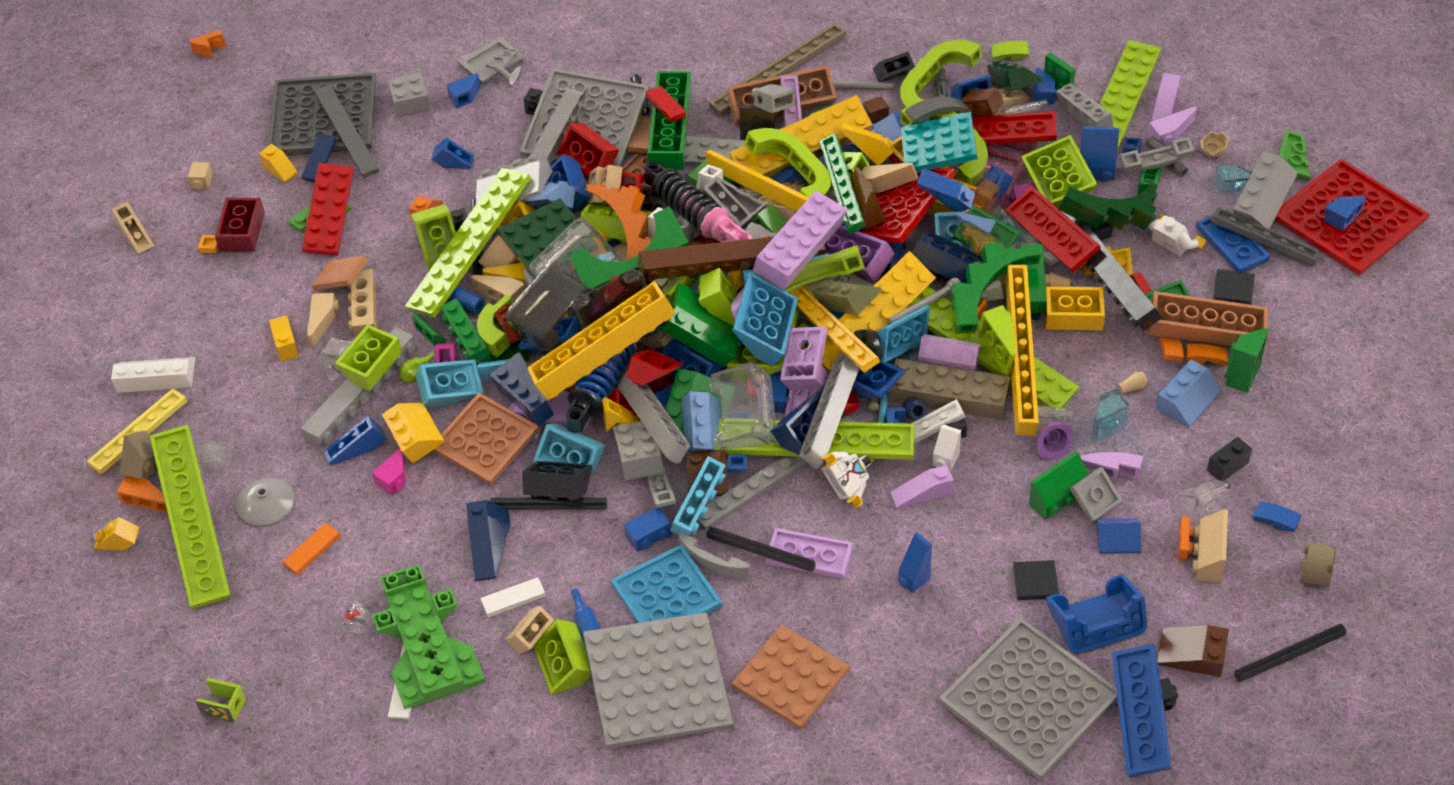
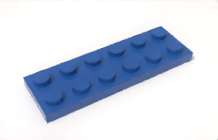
(1141, 711)

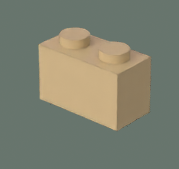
(529, 629)

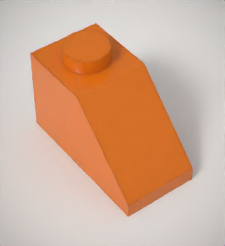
(423, 203)

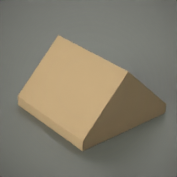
(497, 254)

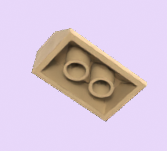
(1210, 547)

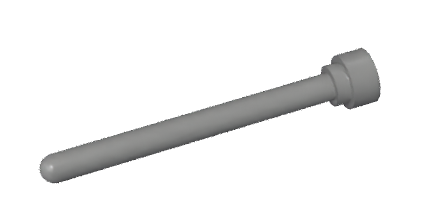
(865, 85)
(926, 301)

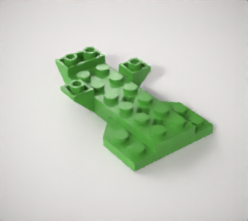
(418, 620)

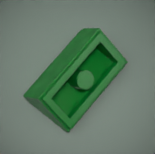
(428, 330)

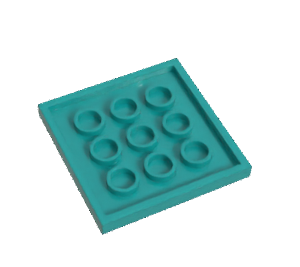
(939, 142)

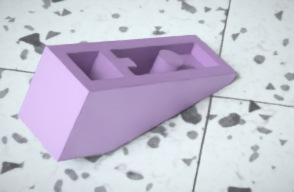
(1171, 126)
(924, 487)

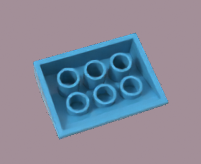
(764, 319)

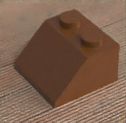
(695, 462)

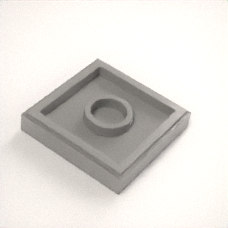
(1095, 494)

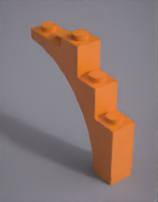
(627, 206)

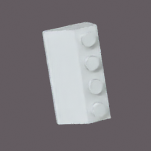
(153, 374)

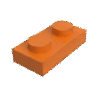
(1185, 532)

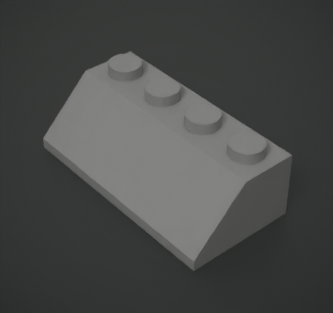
(1265, 190)

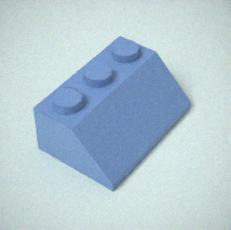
(551, 193)
(1188, 393)
(700, 420)

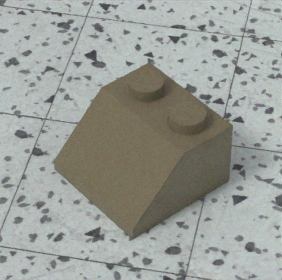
(138, 456)

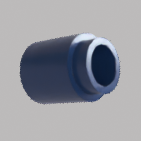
(914, 408)

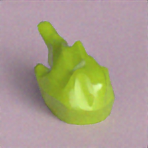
(409, 368)

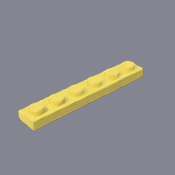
(147, 421)

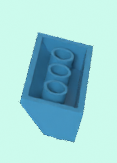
(903, 333)

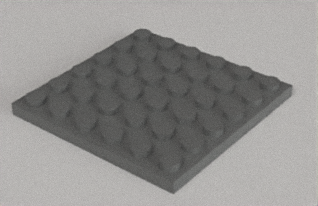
(300, 117)

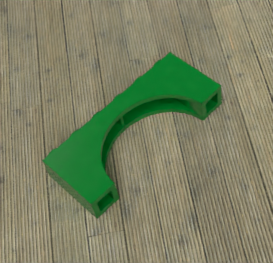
(597, 272)

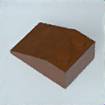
(1194, 648)

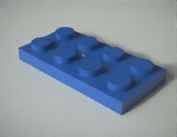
(1236, 249)

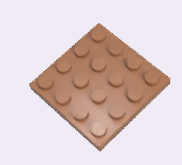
(486, 438)
(790, 676)

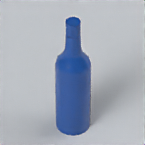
(468, 300)
(583, 616)

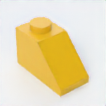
(277, 163)

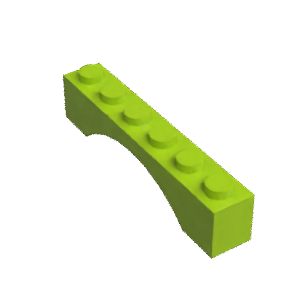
(832, 265)

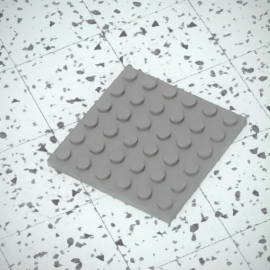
(608, 109)
(657, 680)
(1029, 698)

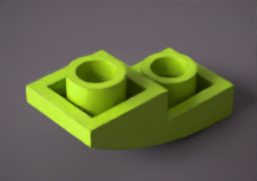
(1012, 49)

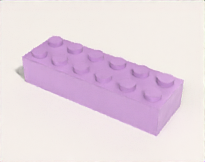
(799, 240)

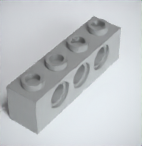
(1083, 107)

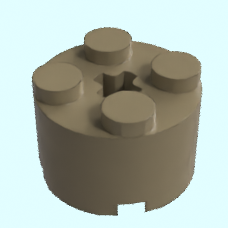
(1318, 564)

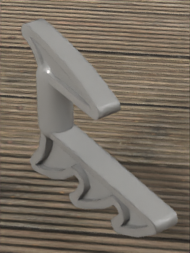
(500, 61)

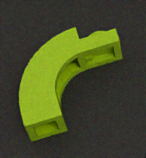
(488, 327)

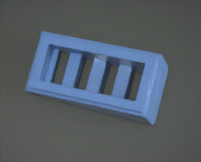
(980, 222)

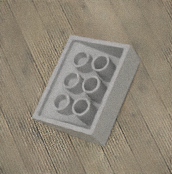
(534, 165)

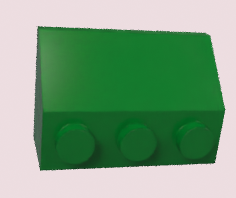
(1245, 359)
(1052, 490)

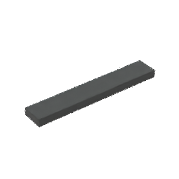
(1265, 236)

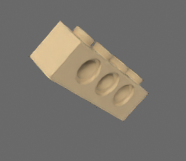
(362, 302)

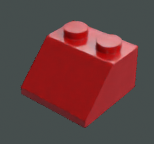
(650, 366)

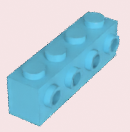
(698, 496)

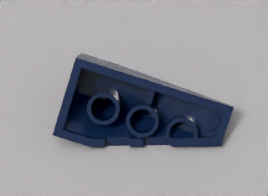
(793, 428)
(488, 533)

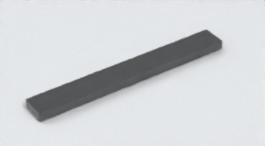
(346, 131)

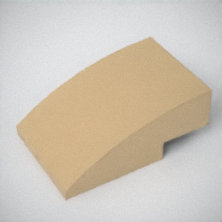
(608, 176)

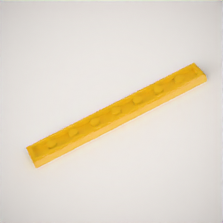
(756, 181)
(836, 331)

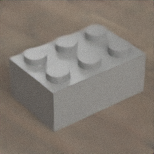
(637, 451)

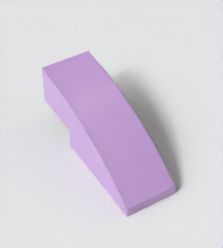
(1166, 96)
(1114, 464)

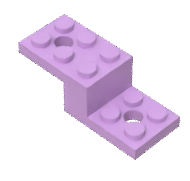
(803, 368)

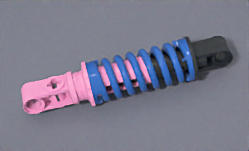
(585, 396)

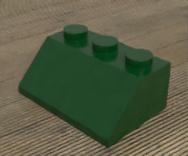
(1011, 76)

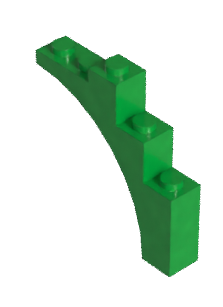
(980, 275)

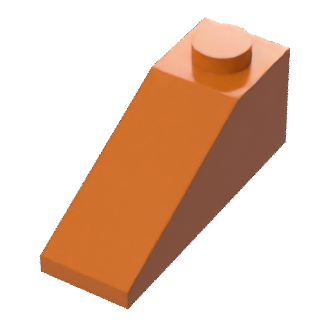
(141, 493)

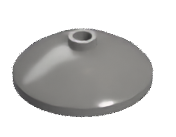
(268, 508)

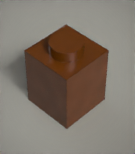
(876, 109)

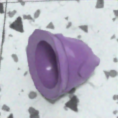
(1054, 440)

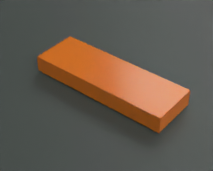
(311, 549)

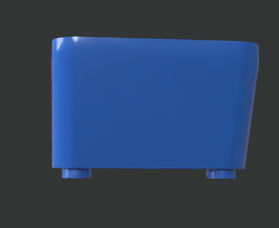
(1101, 618)

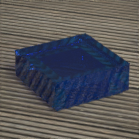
(1131, 144)

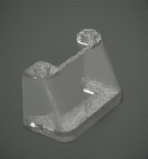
(573, 238)
(745, 406)

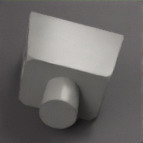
(773, 97)

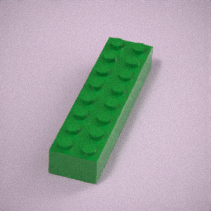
(669, 138)

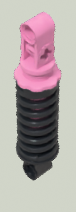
(692, 204)

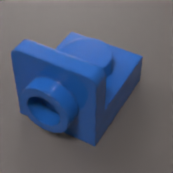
(895, 415)

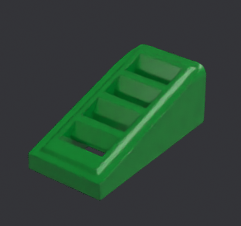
(1145, 180)

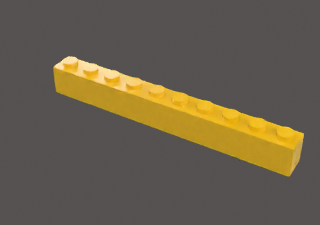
(1023, 366)

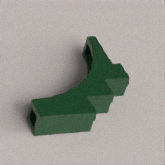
(1116, 212)

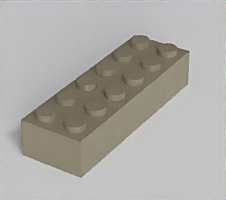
(939, 385)

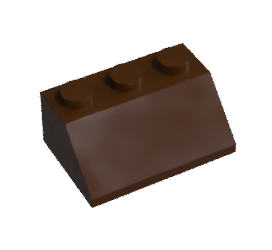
(867, 200)

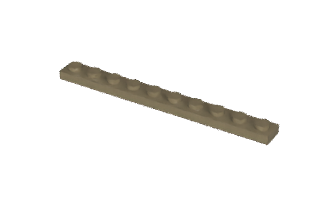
(787, 62)

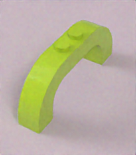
(945, 53)
(782, 143)
(971, 171)

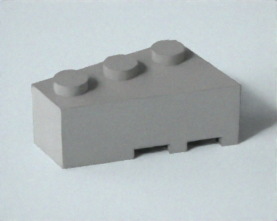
(740, 205)

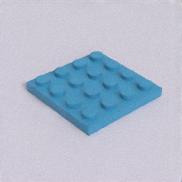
(666, 588)

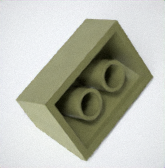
(845, 296)

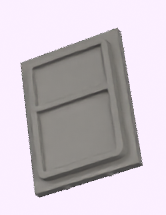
(477, 60)

